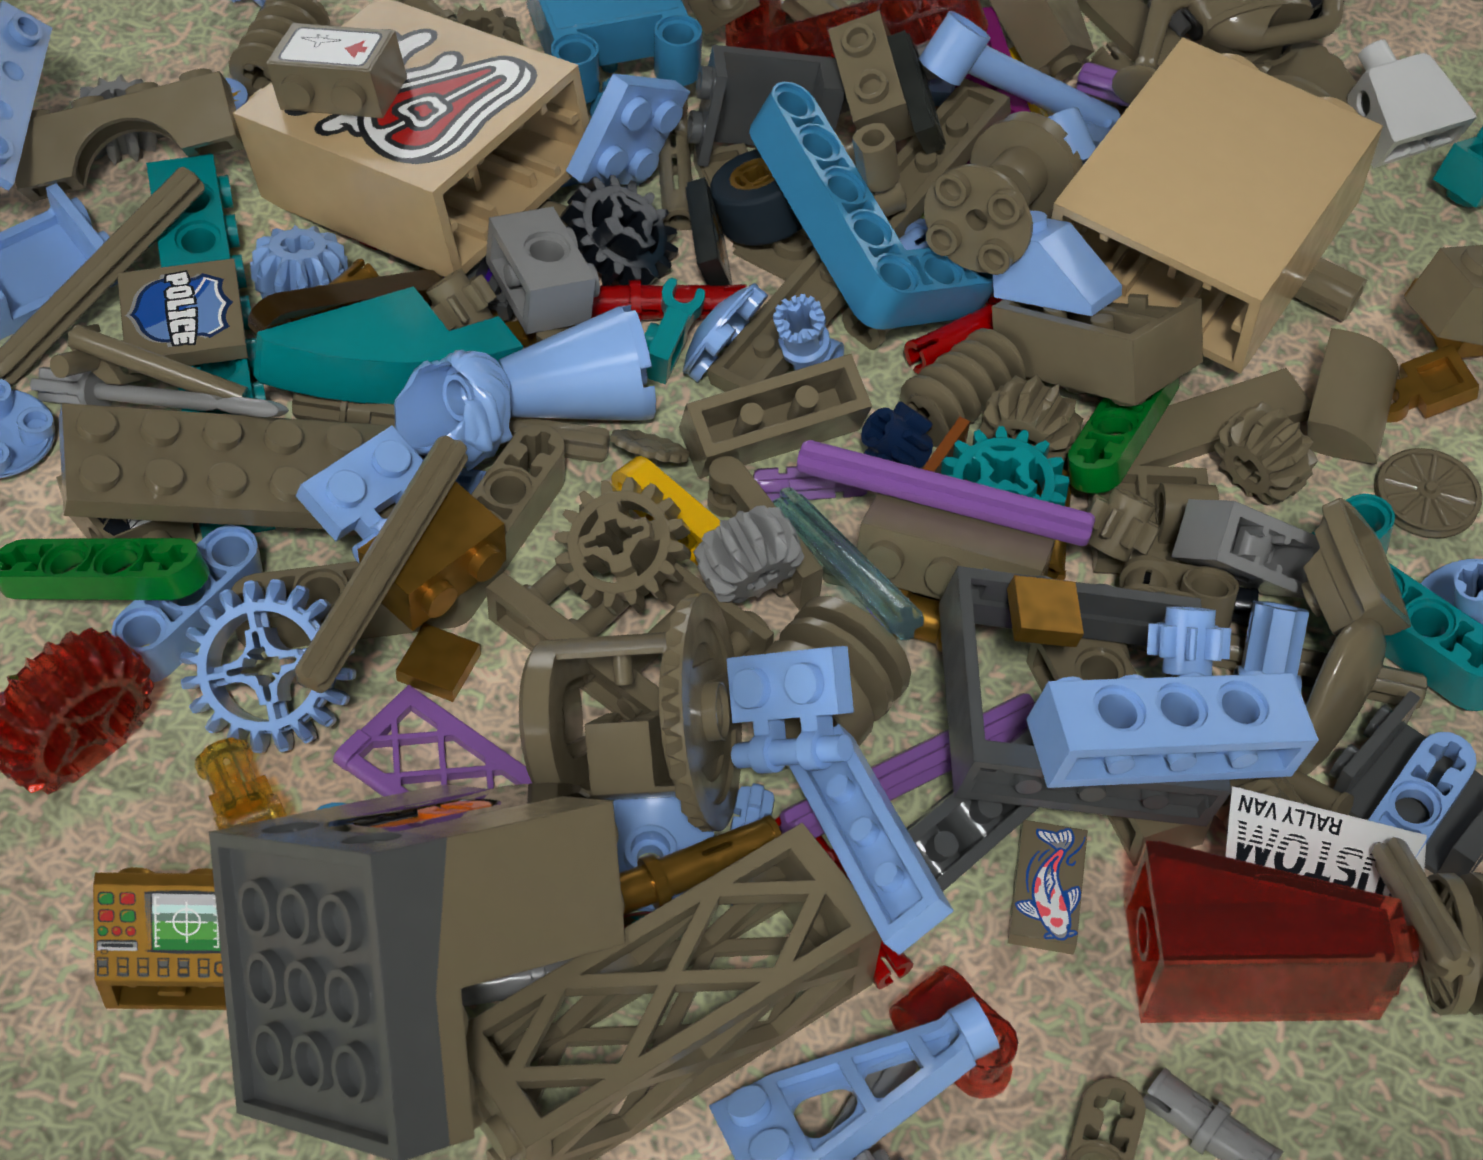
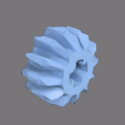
(296, 260)

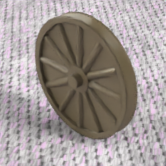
(1429, 492)

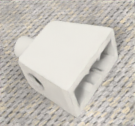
(1410, 100)

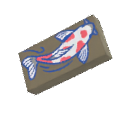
(1048, 887)

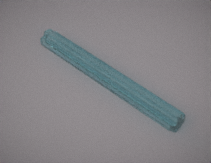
(850, 566)

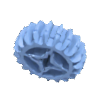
(213, 677)

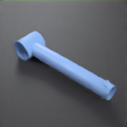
(962, 49)

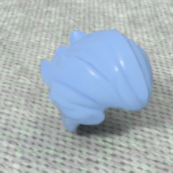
(459, 398)

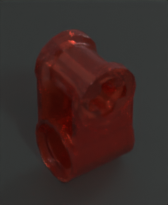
(931, 1000)

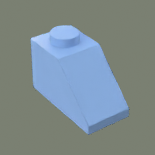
(1058, 271)

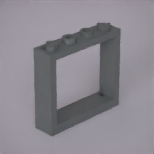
(1012, 771)

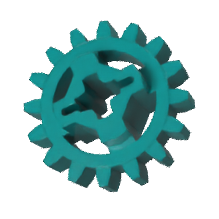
(1009, 465)

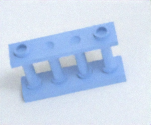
(21, 62)

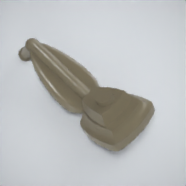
(1362, 605)

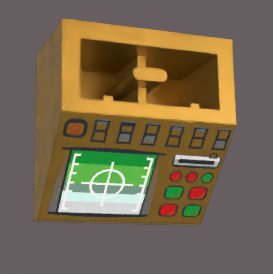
(157, 940)

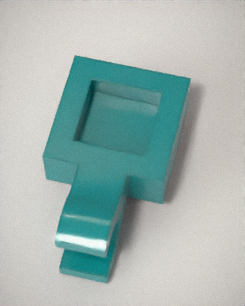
(669, 338)

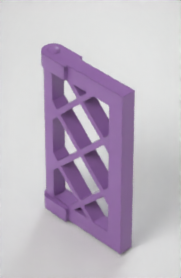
(449, 728)

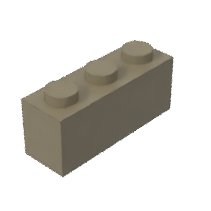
(776, 414)
(924, 545)

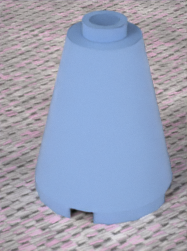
(585, 372)

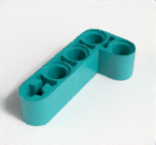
(1454, 648)

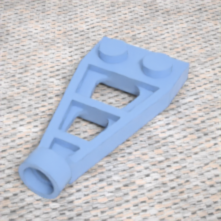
(761, 1119)

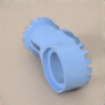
(810, 338)

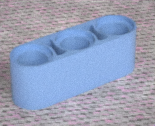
(163, 624)

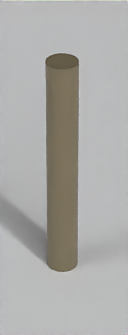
(152, 364)

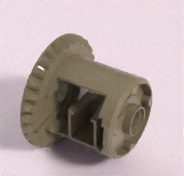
(657, 755)

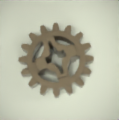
(647, 553)

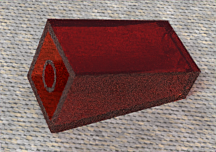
(1259, 942)

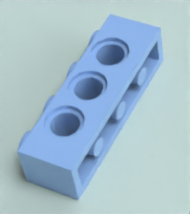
(1170, 729)

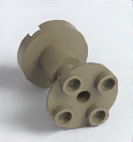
(983, 208)

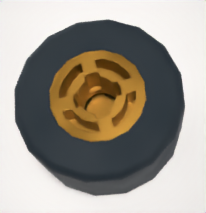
(751, 202)

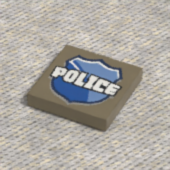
(184, 312)

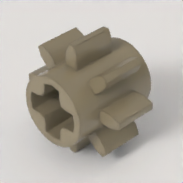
(461, 300)
(1122, 524)

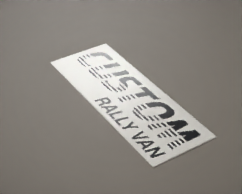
(1311, 840)

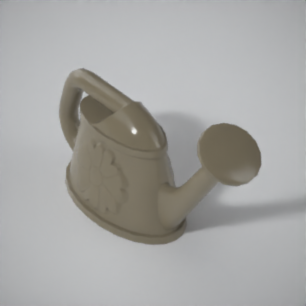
(1233, 23)

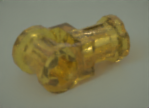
(239, 802)

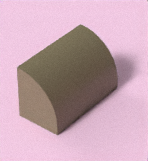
(1352, 397)

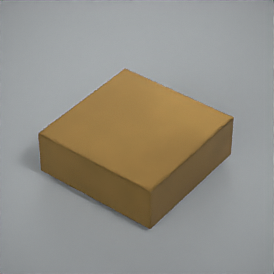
(1045, 611)
(438, 662)

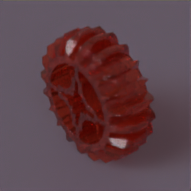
(71, 709)

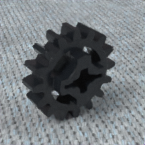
(620, 231)

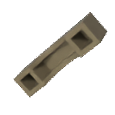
(65, 143)

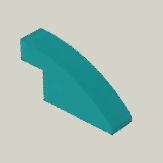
(368, 348)

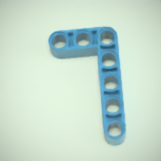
(847, 226)

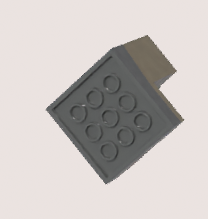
(366, 924)

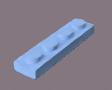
(874, 849)

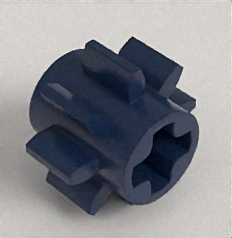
(898, 435)

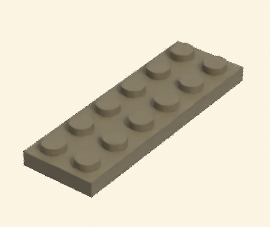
(197, 464)

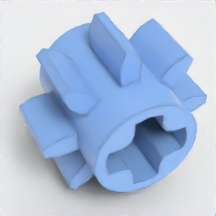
(1188, 640)

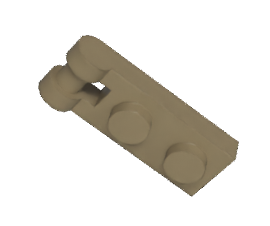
(737, 490)

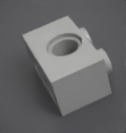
(541, 269)

